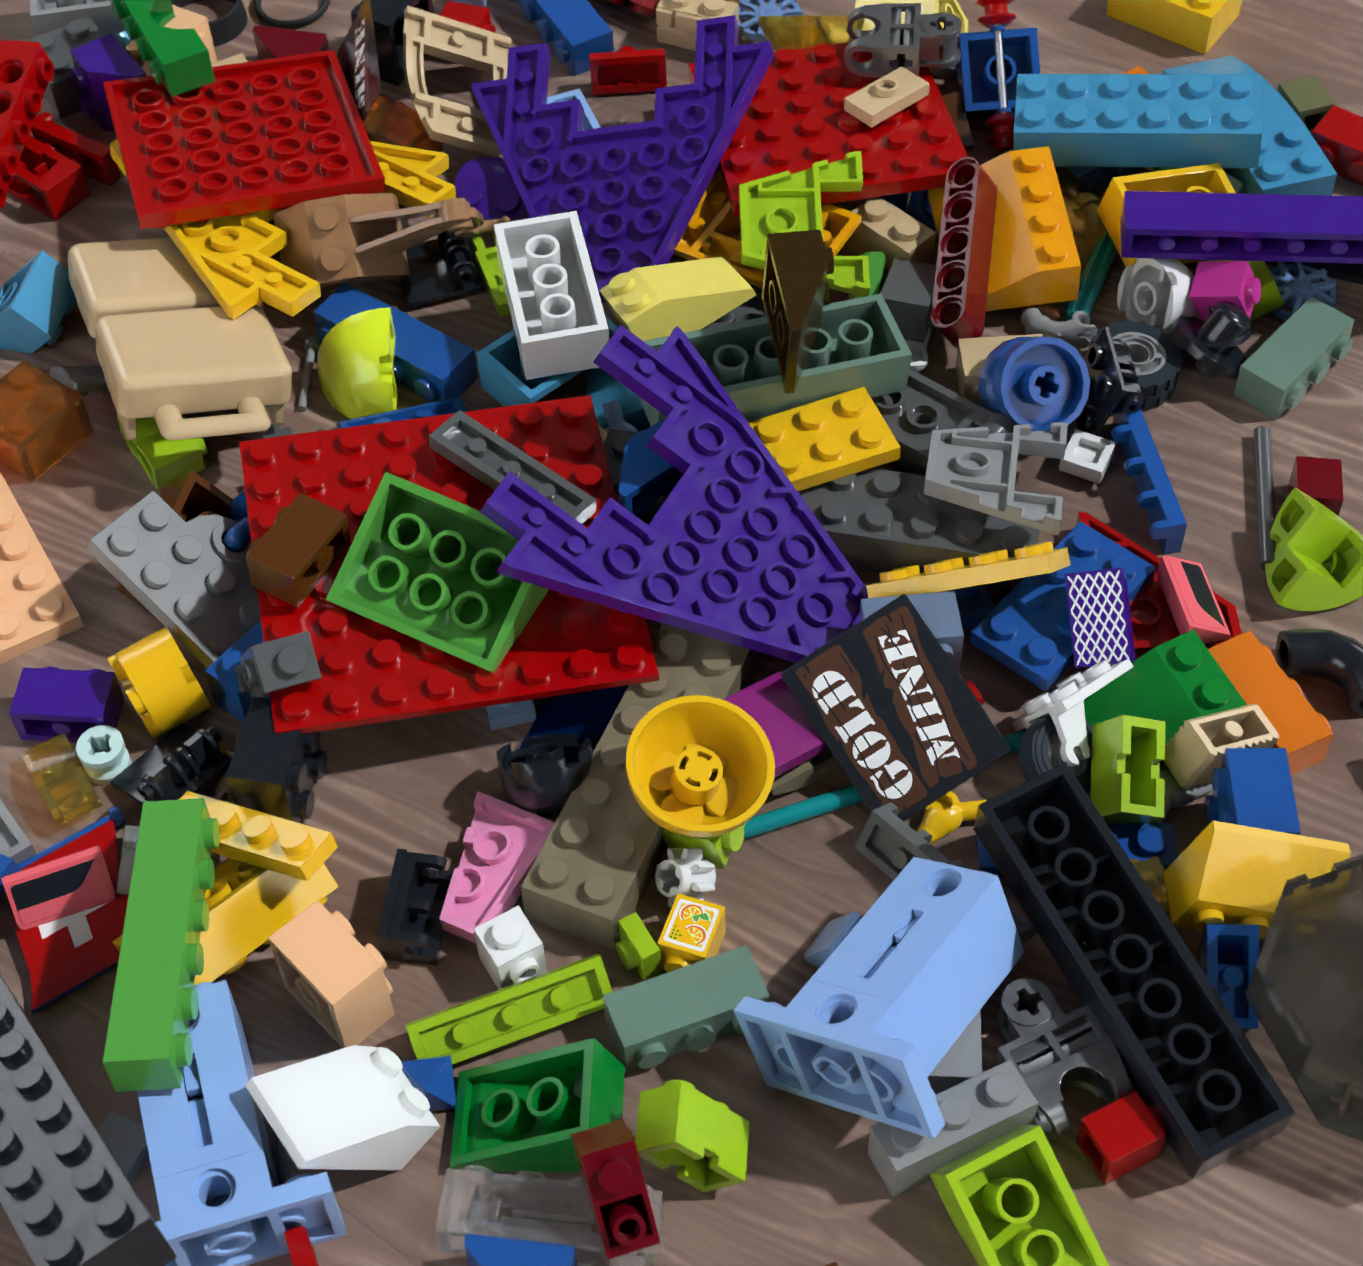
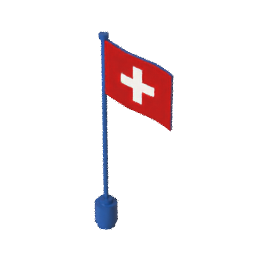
(79, 946)

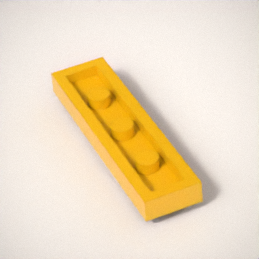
(268, 839)

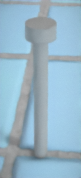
(312, 346)

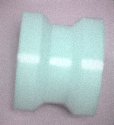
(98, 764)

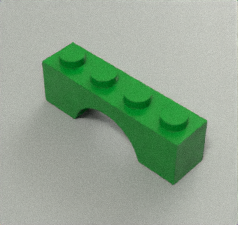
(173, 55)

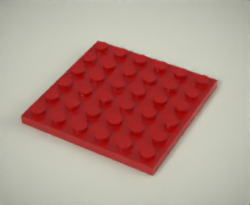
(802, 120)
(243, 143)

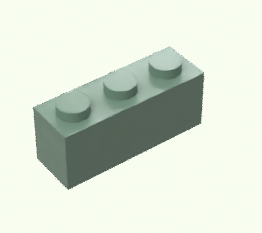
(1294, 358)
(681, 1008)

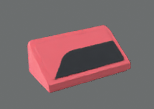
(1191, 599)
(59, 888)

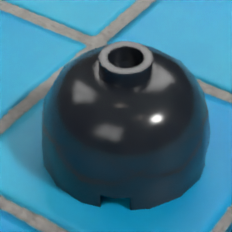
(544, 771)

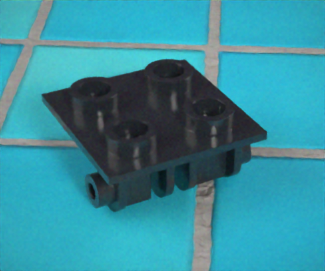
(441, 269)
(1111, 383)
(174, 765)

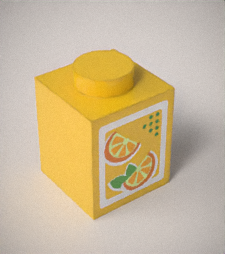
(691, 932)

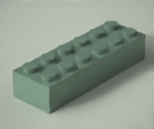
(852, 350)

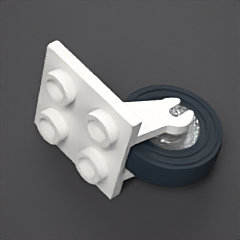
(1058, 724)

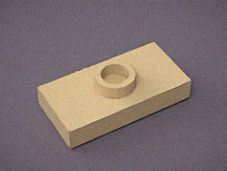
(886, 96)

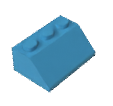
(504, 375)

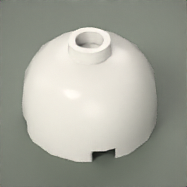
(1156, 292)

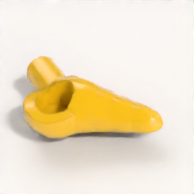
(947, 815)

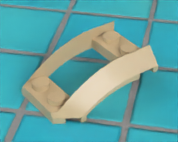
(463, 45)

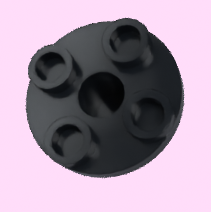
(1215, 339)

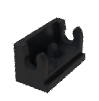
(412, 908)

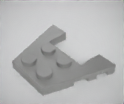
(980, 472)

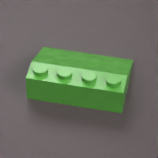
(434, 575)

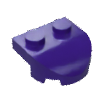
(490, 189)

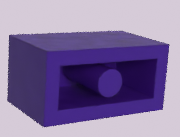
(65, 702)

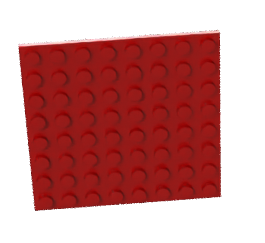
(385, 675)

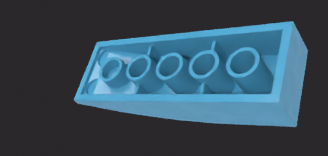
(1288, 153)

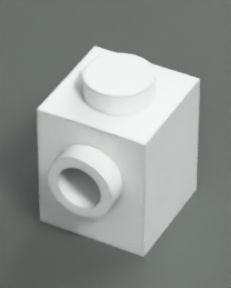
(510, 948)

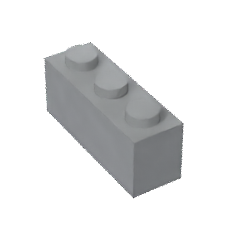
(972, 1116)

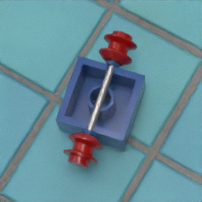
(990, 69)

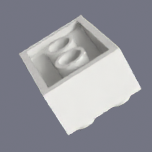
(346, 1110)

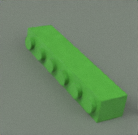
(161, 947)

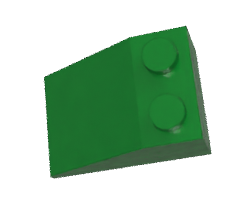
(1167, 685)
(527, 1107)

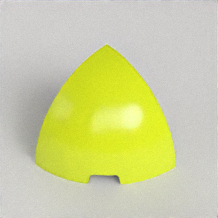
(358, 364)

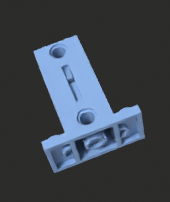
(891, 998)
(216, 1158)

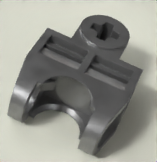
(920, 41)
(1057, 1052)

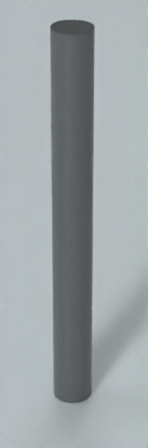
(1264, 493)

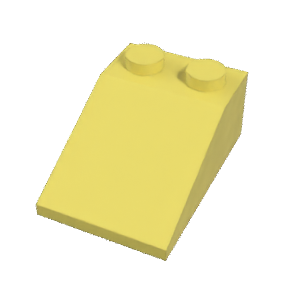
(678, 294)

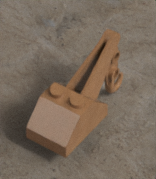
(362, 235)

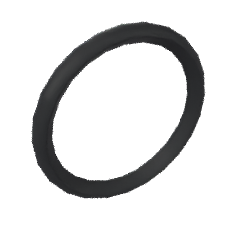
(290, 23)

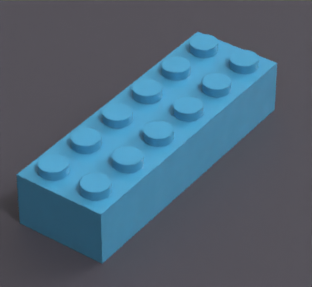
(1141, 119)

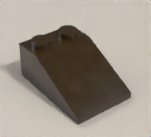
(795, 296)

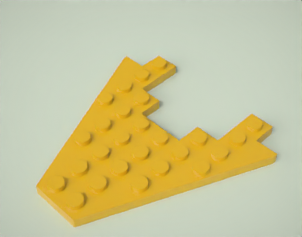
(235, 251)

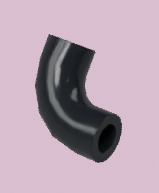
(1325, 655)

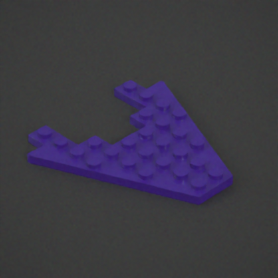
(632, 180)
(727, 548)

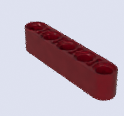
(964, 251)

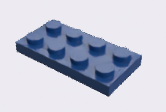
(1032, 623)

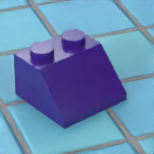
(98, 63)

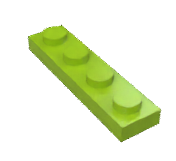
(511, 1012)

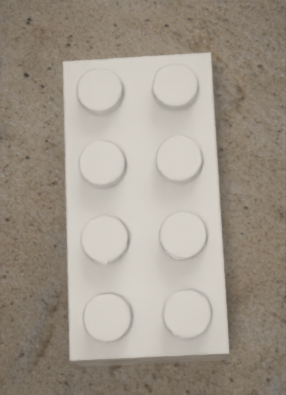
(551, 294)

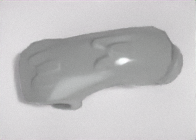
(1075, 332)

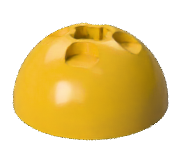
(709, 747)

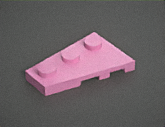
(492, 865)

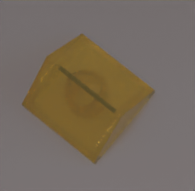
(805, 31)

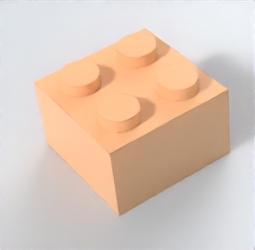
(333, 974)

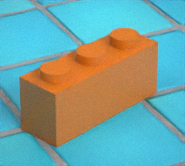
(1263, 682)

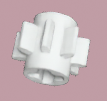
(685, 874)

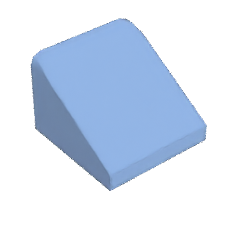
(830, 938)

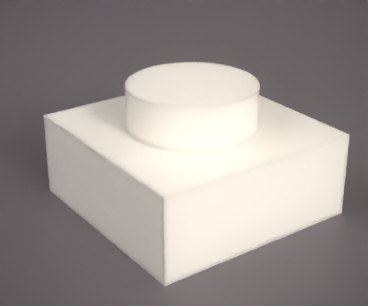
(1087, 456)

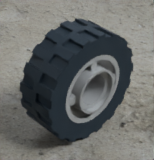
(1154, 358)

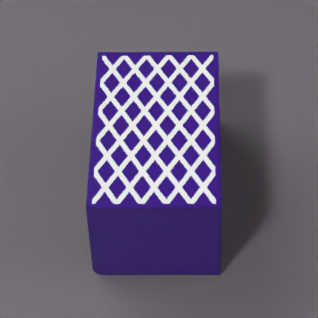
(1100, 617)

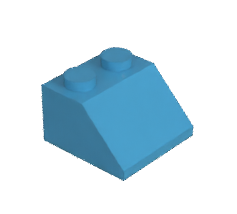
(35, 304)

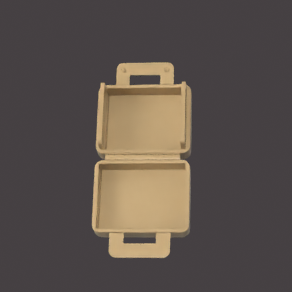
(173, 345)

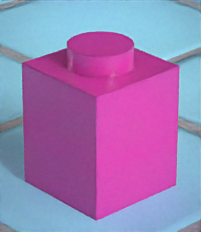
(1224, 282)

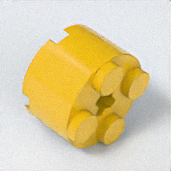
(159, 682)

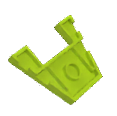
(794, 204)

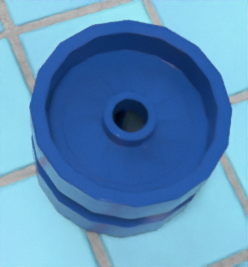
(1035, 382)

